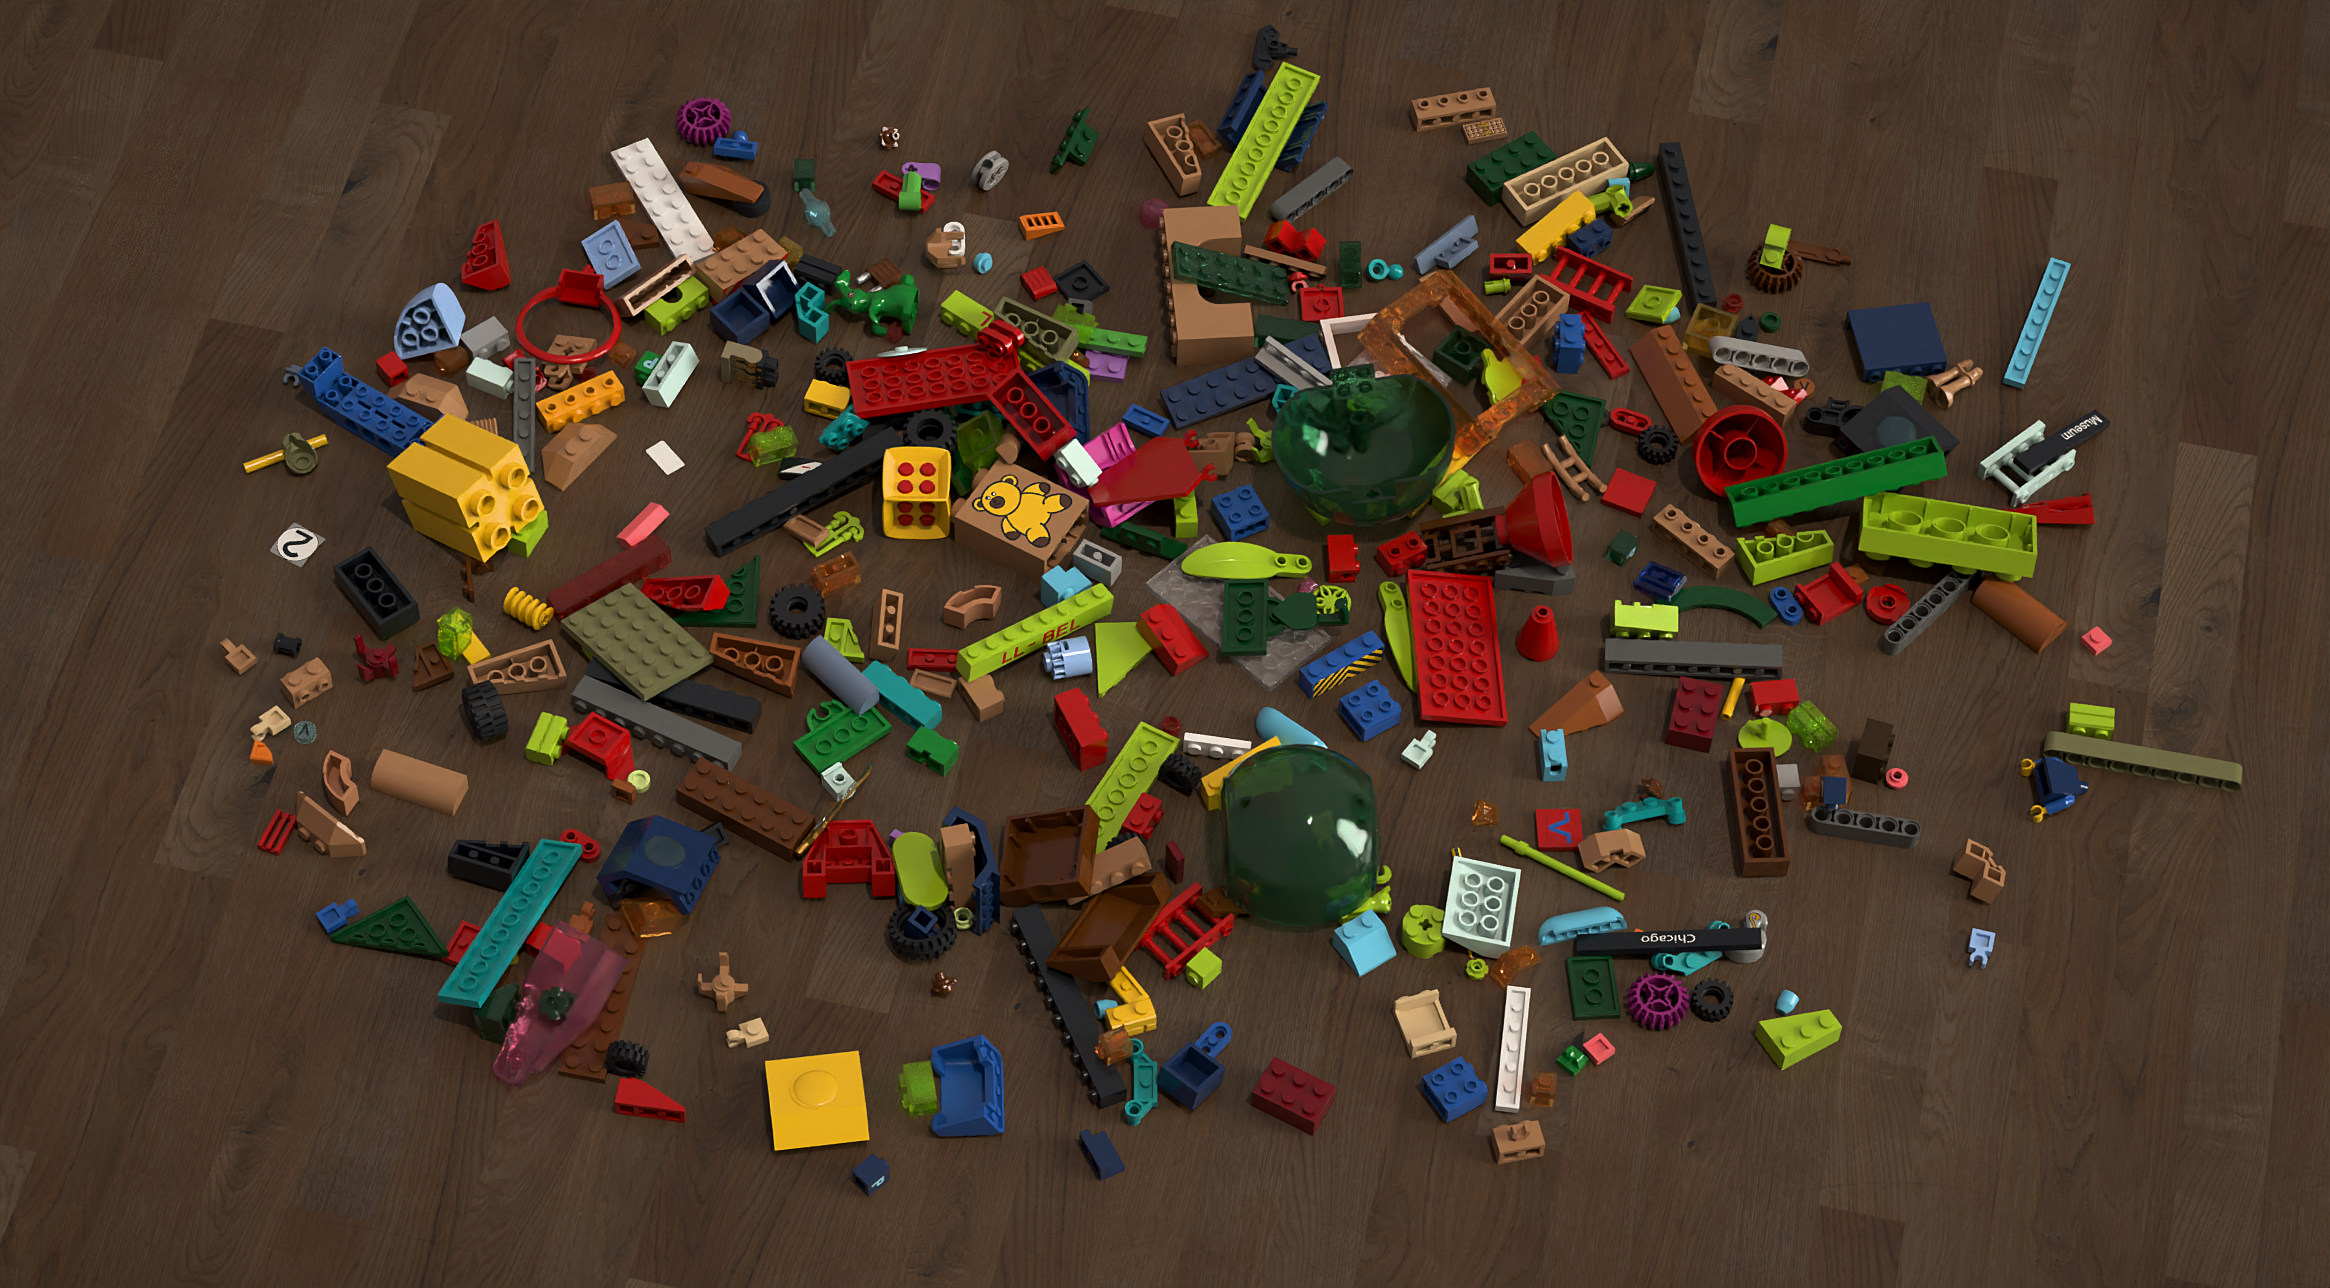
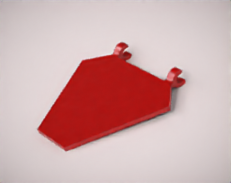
(1152, 473)

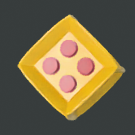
(916, 493)

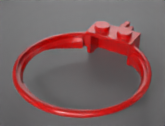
(576, 288)

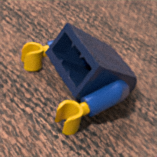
(2056, 784)

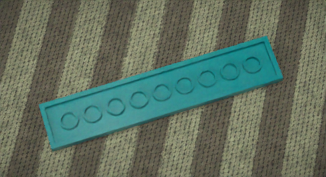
(510, 923)

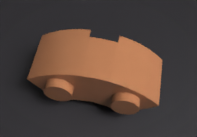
(972, 605)
(339, 787)

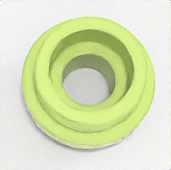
(966, 914)

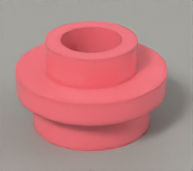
(1894, 783)

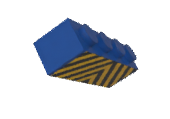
(1341, 664)

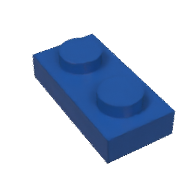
(1145, 421)

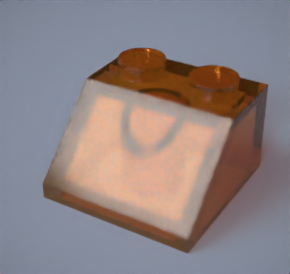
(652, 915)

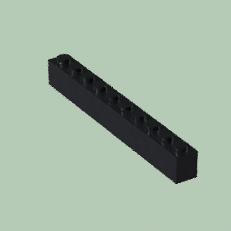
(1686, 225)
(801, 493)
(1068, 1007)

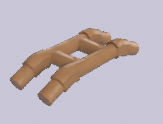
(1573, 459)

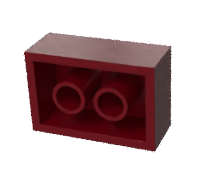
(1694, 714)
(1293, 1096)

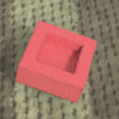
(2096, 641)
(1598, 1049)

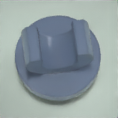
(292, 372)

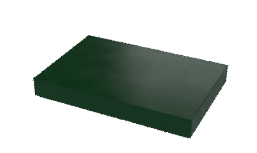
(1593, 987)

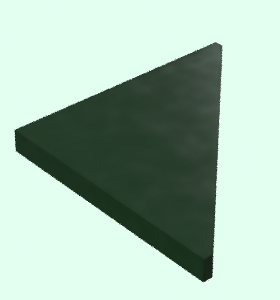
(1578, 419)
(740, 606)
(393, 928)

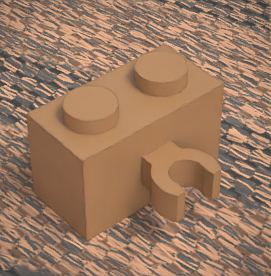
(1517, 1141)

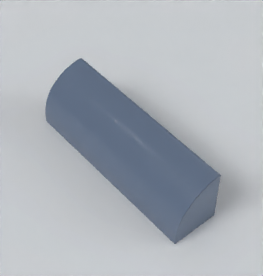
(840, 675)

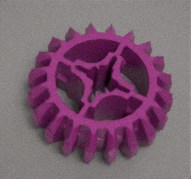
(704, 125)
(1657, 992)

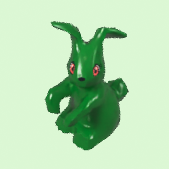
(897, 302)

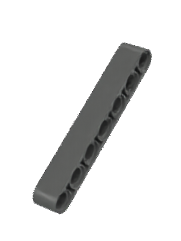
(1927, 610)

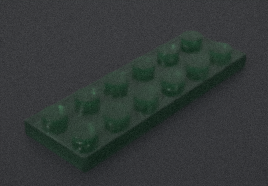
(1230, 273)

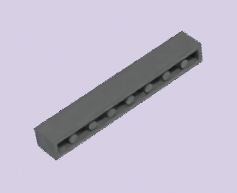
(1693, 658)
(655, 724)

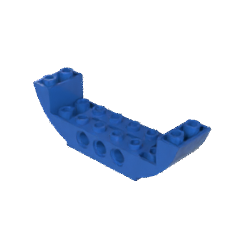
(361, 407)

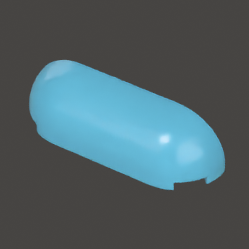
(1273, 723)
(1589, 921)

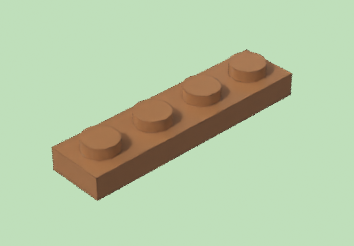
(1294, 263)

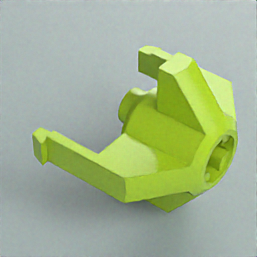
(1262, 438)

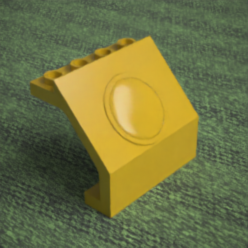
(817, 1100)

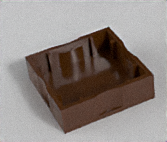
(1048, 855)

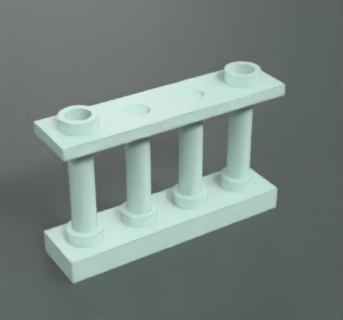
(2006, 455)

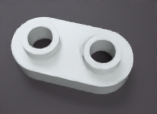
(958, 244)

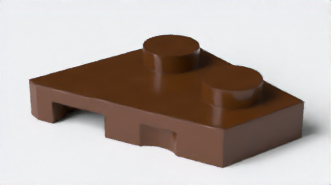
(430, 666)

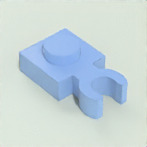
(1981, 946)

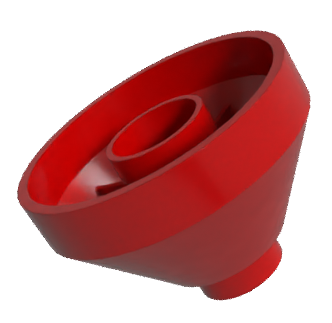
(1755, 450)
(1538, 522)

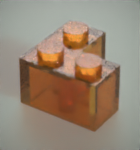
(1829, 766)

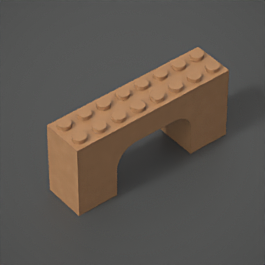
(1201, 329)

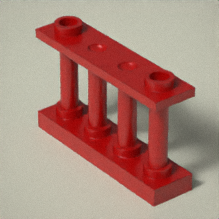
(1584, 301)
(1176, 911)

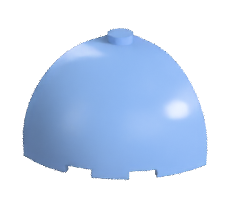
(429, 323)

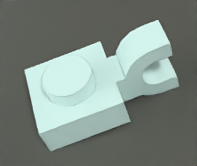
(1419, 752)

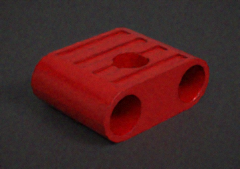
(1038, 283)

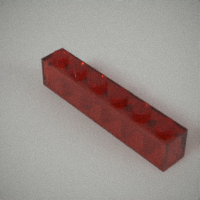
(624, 568)

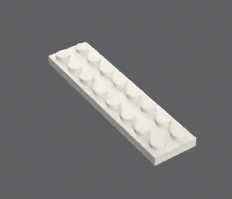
(663, 201)

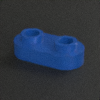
(1784, 604)
(1211, 1043)

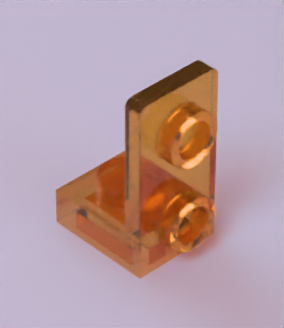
(1512, 962)

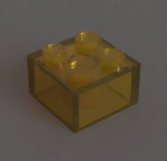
(1706, 324)

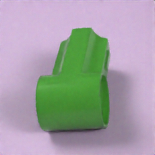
(910, 195)

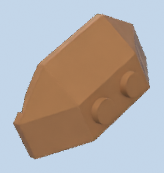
(429, 397)
(573, 452)
(325, 830)

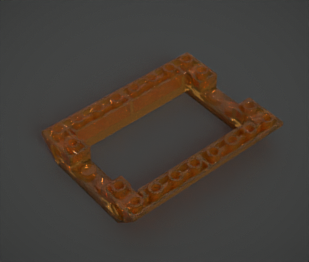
(1471, 434)

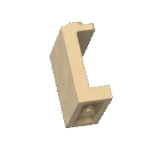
(1423, 1023)

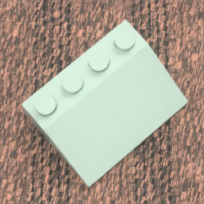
(1481, 906)

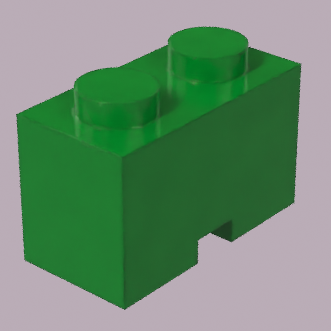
(932, 749)

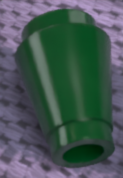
(1639, 170)

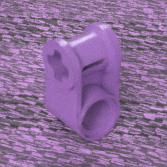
(929, 173)

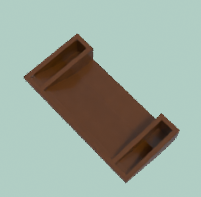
(1110, 928)

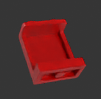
(1829, 595)

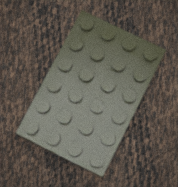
(637, 641)

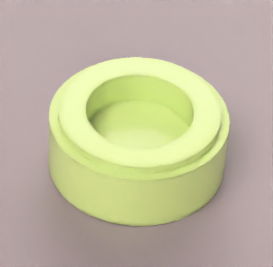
(640, 780)

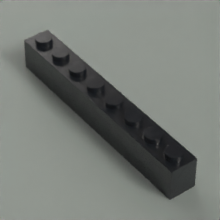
(694, 700)

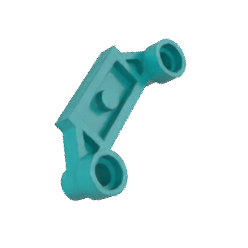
(1644, 809)
(1687, 961)
(1144, 1085)

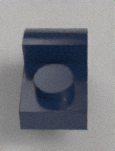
(921, 925)

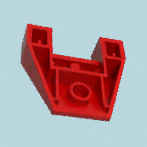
(848, 854)

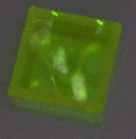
(979, 439)

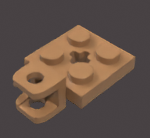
(562, 346)

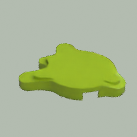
(1499, 377)

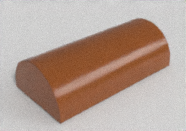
(2018, 612)

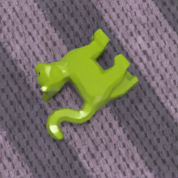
(1378, 903)

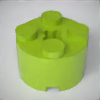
(1423, 931)

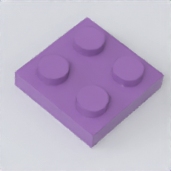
(1107, 366)

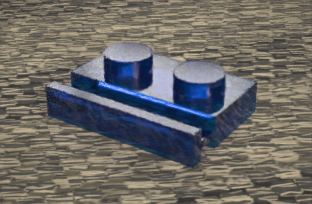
(1660, 581)

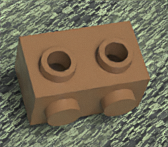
(306, 682)

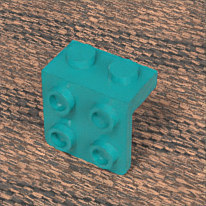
(843, 430)

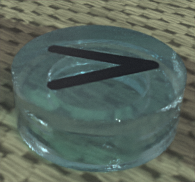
(305, 732)

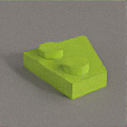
(841, 636)

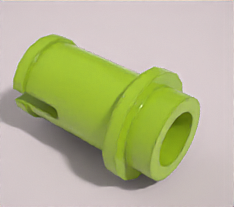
(1497, 286)

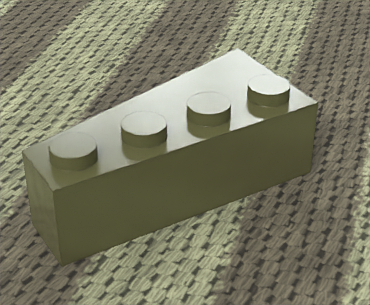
(1044, 336)

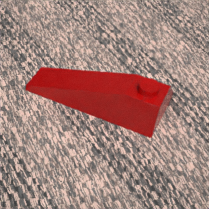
(487, 261)
(688, 592)

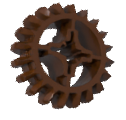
(1774, 278)

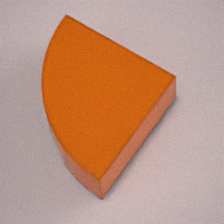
(261, 754)

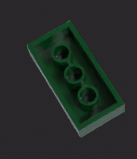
(1506, 163)

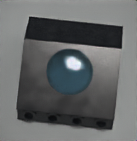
(1889, 421)

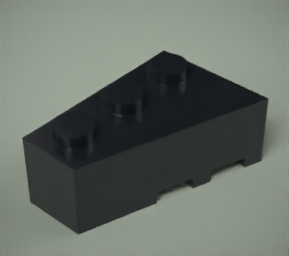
(488, 863)

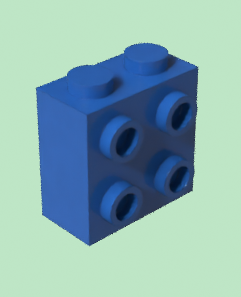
(1568, 343)
(1240, 513)
(1370, 710)
(1454, 1089)

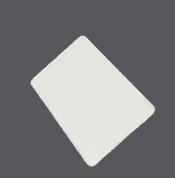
(665, 457)

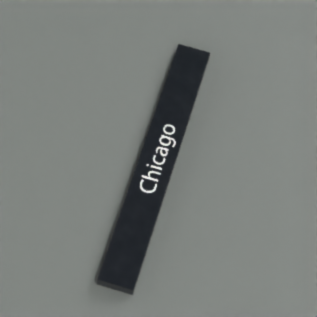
(1669, 941)

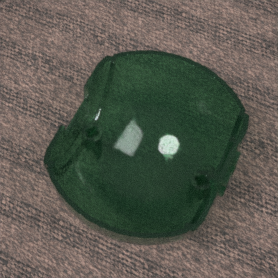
(1364, 445)
(1299, 835)

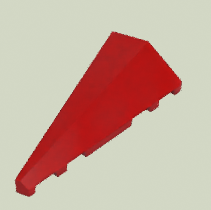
(2061, 511)

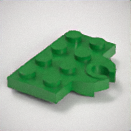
(839, 734)

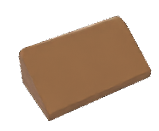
(1639, 205)

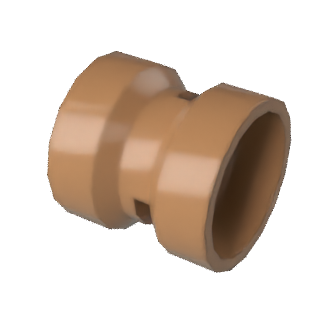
(1243, 443)

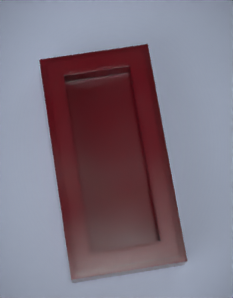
(1174, 862)

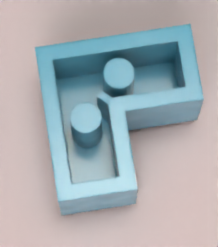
(1061, 585)

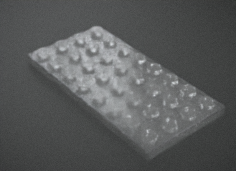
(1202, 606)

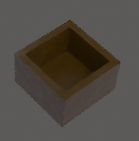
(1873, 751)

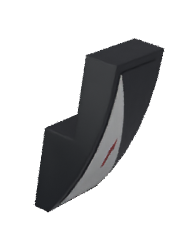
(794, 467)

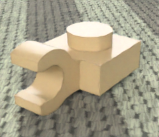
(271, 721)
(750, 1033)

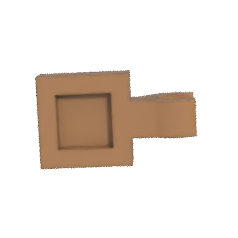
(238, 658)

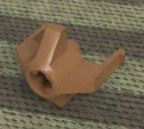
(938, 249)
(723, 987)

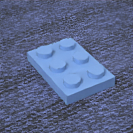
(611, 254)

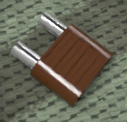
(881, 274)

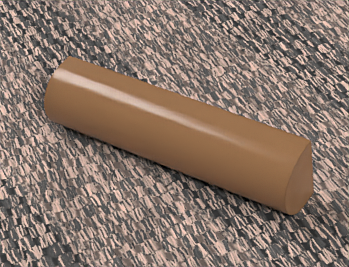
(1010, 444)

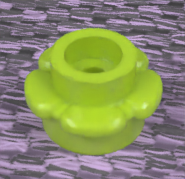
(1476, 974)

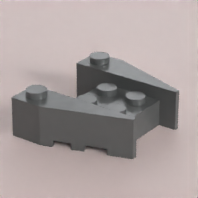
(1532, 575)

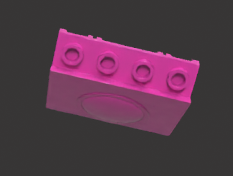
(1106, 451)

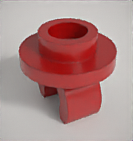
(1297, 278)

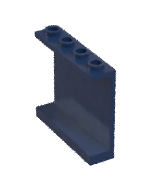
(1897, 340)

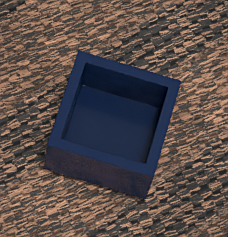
(773, 287)
(739, 317)
(1191, 1075)

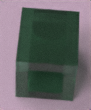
(804, 174)
(1622, 548)

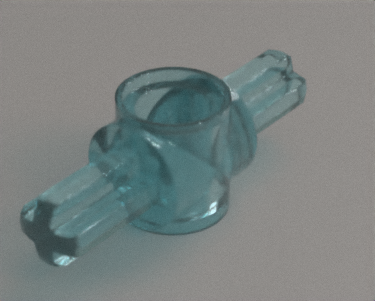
(817, 212)

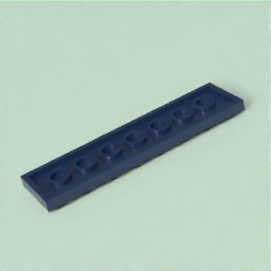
(1234, 385)

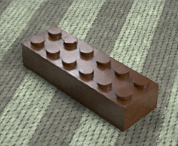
(745, 809)
(1757, 812)

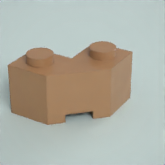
(1608, 847)
(1976, 863)

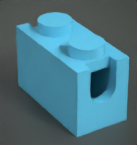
(1552, 753)

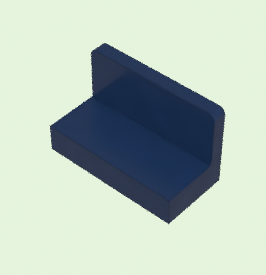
(1101, 1154)

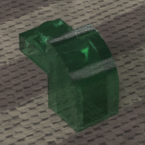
(1350, 265)

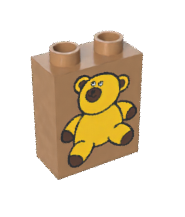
(1019, 519)

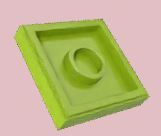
(1653, 304)

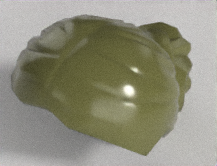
(299, 454)

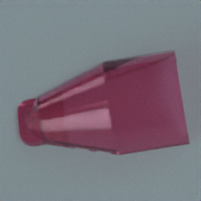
(566, 961)

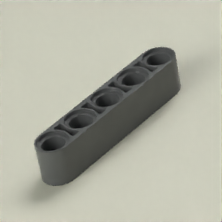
(1311, 190)
(1875, 824)

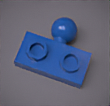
(736, 147)

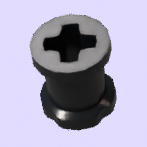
(287, 644)

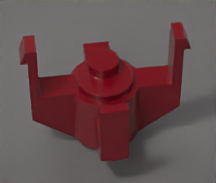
(379, 661)

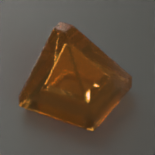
(1485, 813)

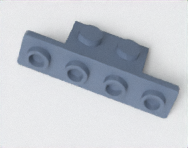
(1450, 247)

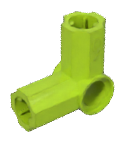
(1613, 199)
(1470, 499)

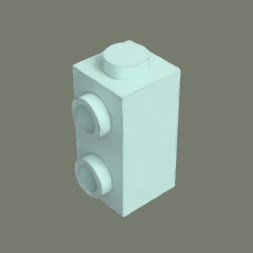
(490, 378)
(1077, 464)

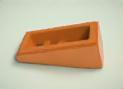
(1029, 232)

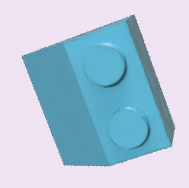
(1364, 943)

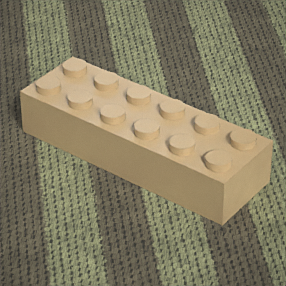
(1544, 188)

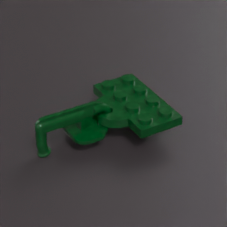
(1254, 616)

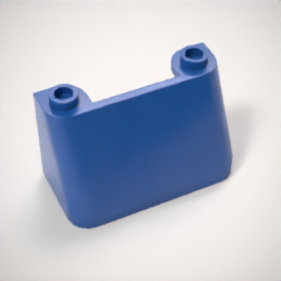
(969, 1088)

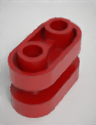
(1000, 338)

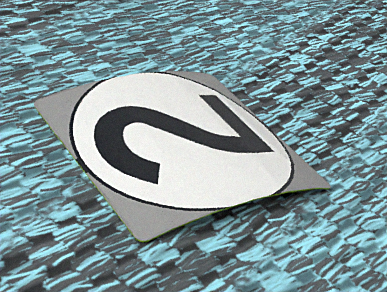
(297, 544)

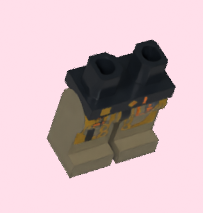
(748, 365)

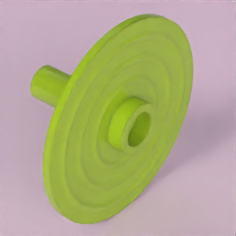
(1765, 734)

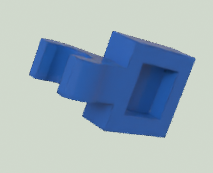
(335, 916)

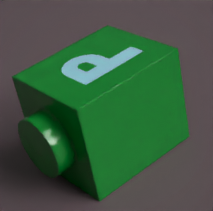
(646, 366)

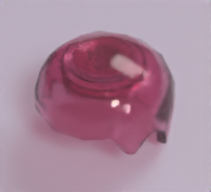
(1151, 211)

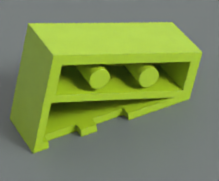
(1643, 621)
(1798, 1036)

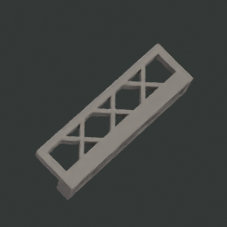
(1289, 366)

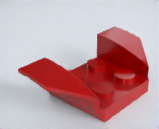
(604, 743)

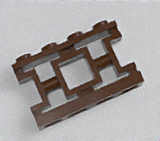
(1460, 527)

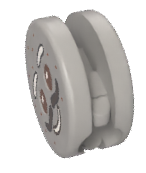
(989, 170)

